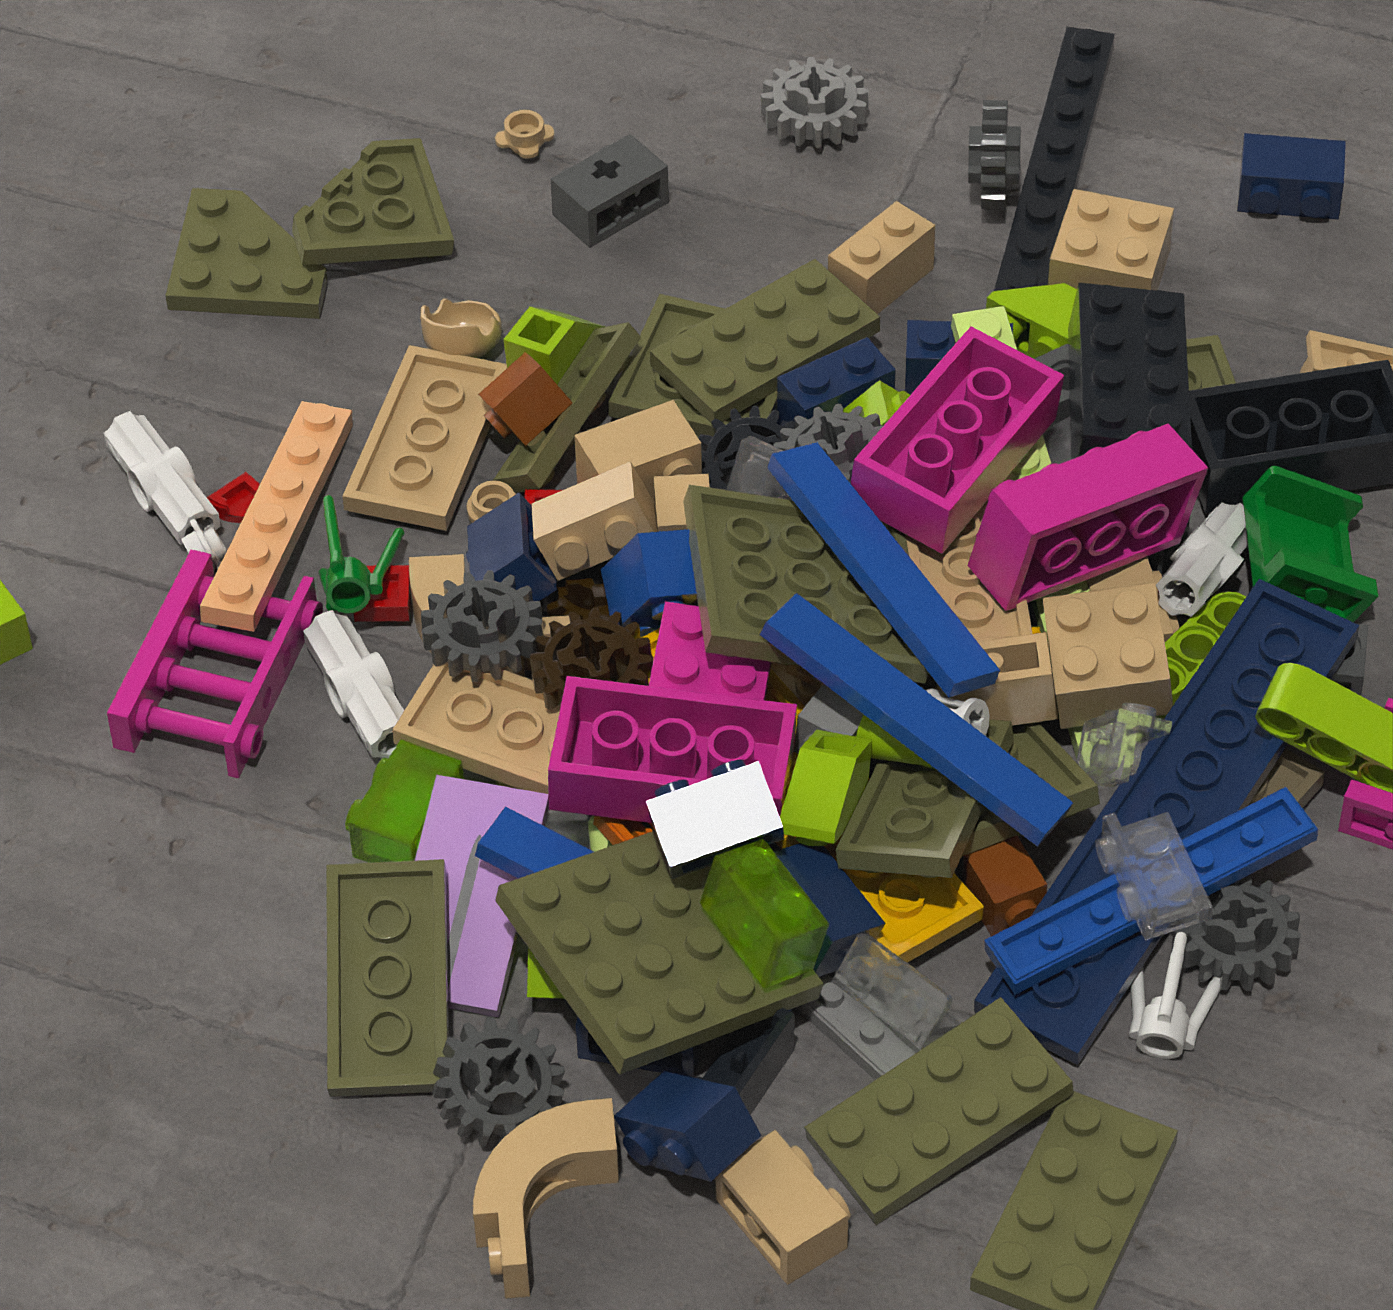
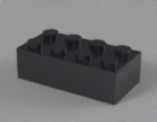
(1126, 365)
(1313, 423)

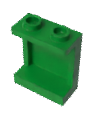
(1303, 541)

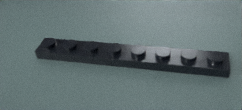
(1056, 157)

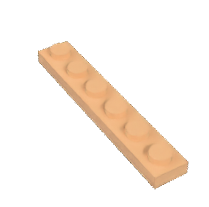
(276, 517)

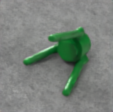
(348, 579)

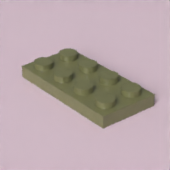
(744, 348)
(913, 819)
(386, 976)
(938, 1110)
(1074, 1208)

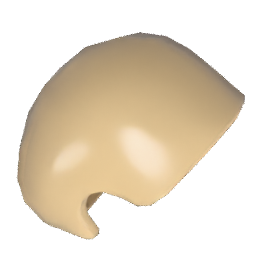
(461, 328)

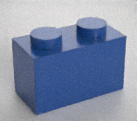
(648, 573)

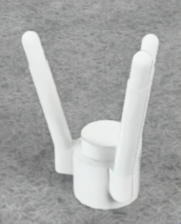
(1164, 1026)

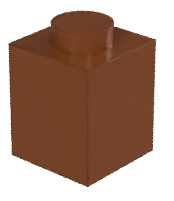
(523, 400)
(1004, 882)

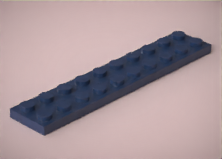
(1195, 774)

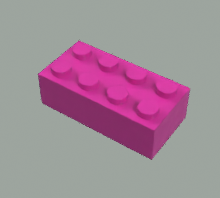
(956, 438)
(1086, 516)
(630, 739)

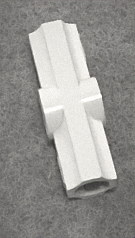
(159, 476)
(1204, 561)
(355, 680)

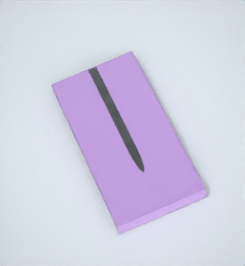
(478, 932)

